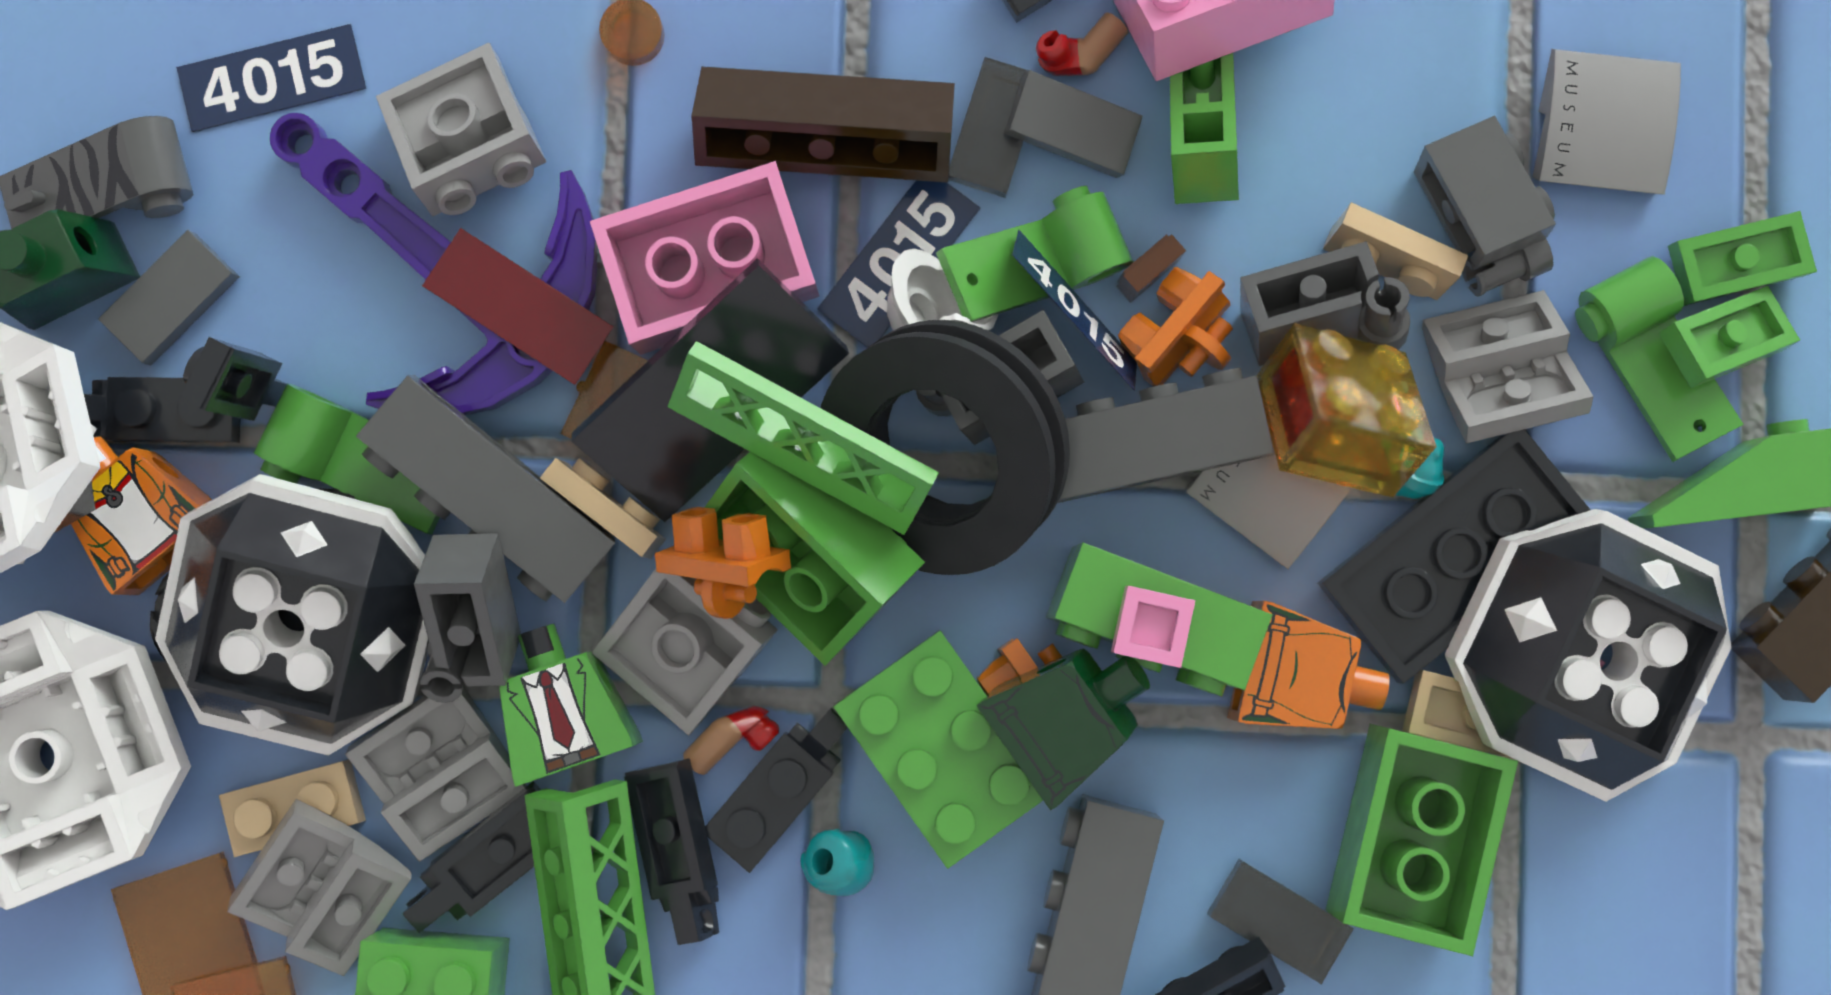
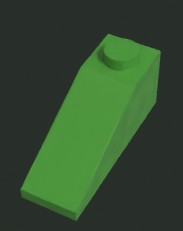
(1204, 133)
(1754, 478)

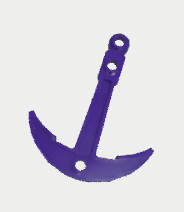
(499, 368)

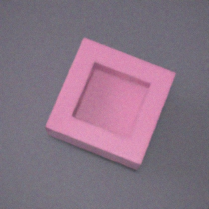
(1153, 626)

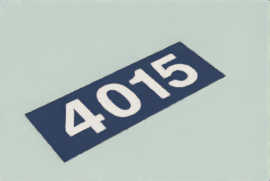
(271, 77)
(925, 220)
(1075, 308)

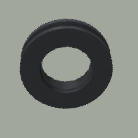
(1001, 391)

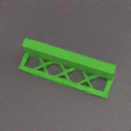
(801, 438)
(569, 897)

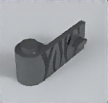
(120, 167)

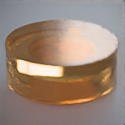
(632, 32)

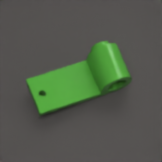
(1076, 240)
(1626, 322)
(320, 442)

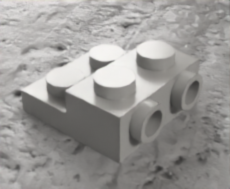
(460, 132)
(678, 651)

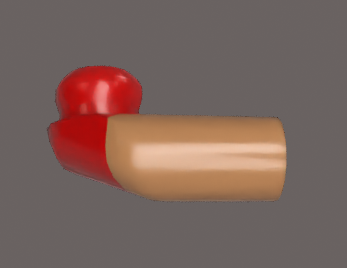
(1084, 55)
(726, 732)

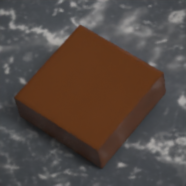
(1150, 267)

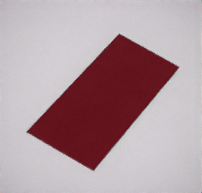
(517, 306)

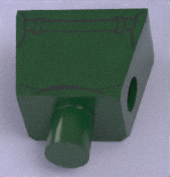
(52, 274)
(1065, 719)

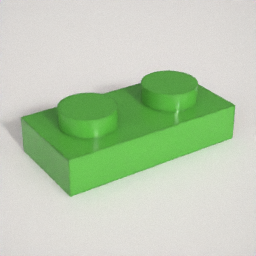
(1742, 258)
(1729, 336)

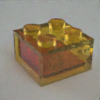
(1344, 411)

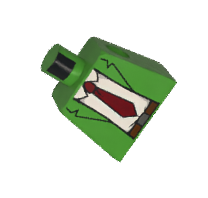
(561, 710)

